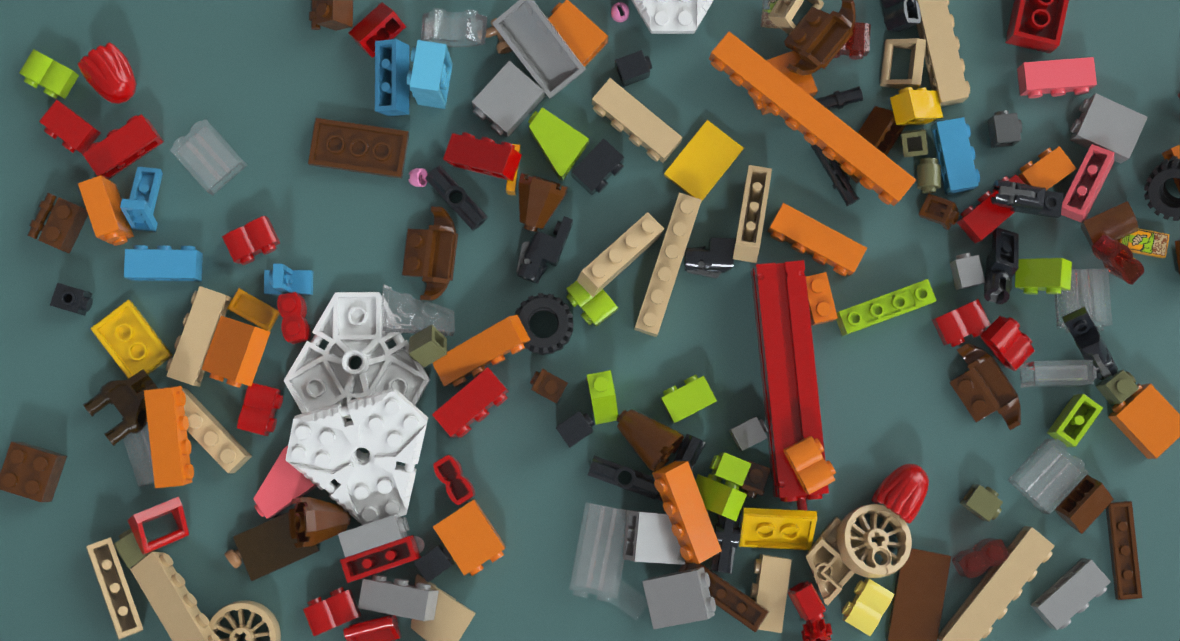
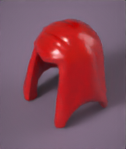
(109, 73)
(903, 491)

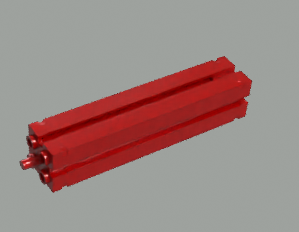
(786, 370)

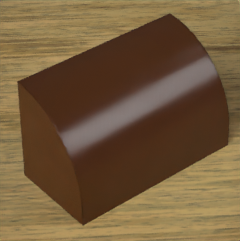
(881, 129)
(1115, 223)
(1084, 504)

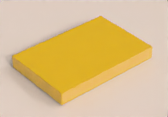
(703, 161)
(131, 340)
(777, 528)

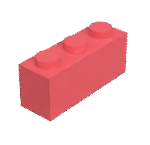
(1056, 77)
(1087, 183)

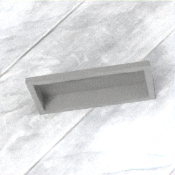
(539, 46)

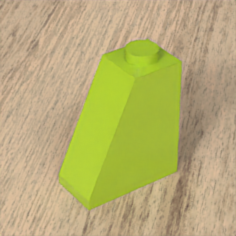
(557, 141)
(602, 397)

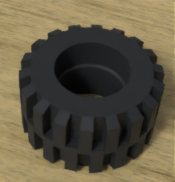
(1157, 191)
(561, 312)

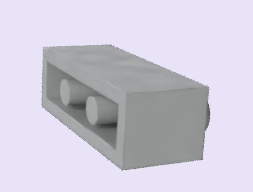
(1071, 594)
(398, 598)

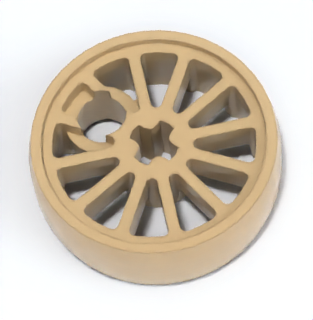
(870, 548)
(255, 608)

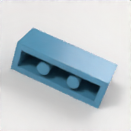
(391, 77)
(955, 155)
(163, 264)

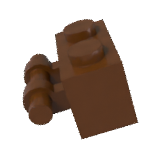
(331, 14)
(62, 225)

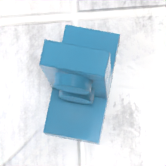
(142, 200)
(285, 280)

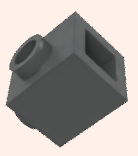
(1004, 129)

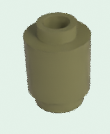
(928, 175)

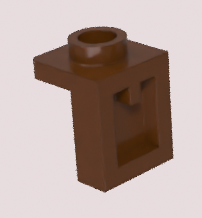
(939, 211)
(548, 385)
(755, 480)

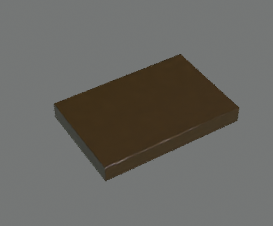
(270, 547)

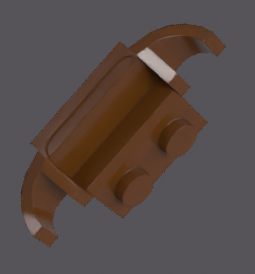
(820, 37)
(432, 254)
(986, 387)

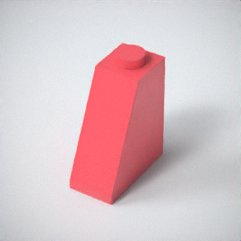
(280, 487)

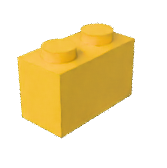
(916, 106)

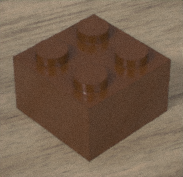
(31, 471)

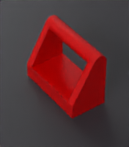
(137, 520)
(377, 629)

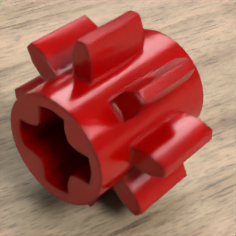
(816, 631)

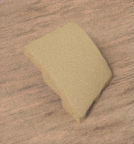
(827, 564)
(449, 621)

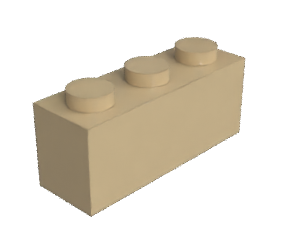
(771, 589)

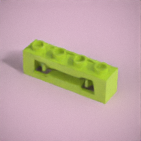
(885, 307)

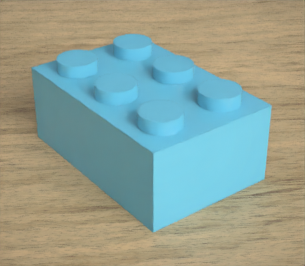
(430, 74)

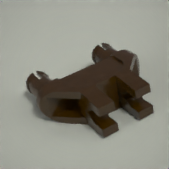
(129, 401)

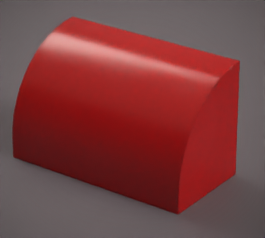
(378, 25)

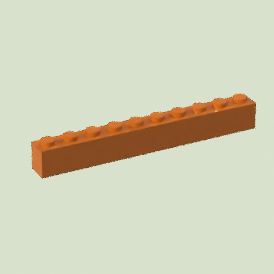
(811, 119)

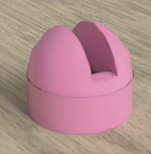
(615, 14)
(414, 174)

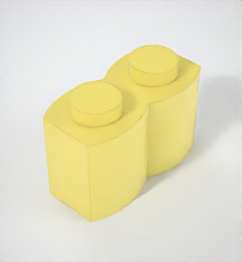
(867, 607)

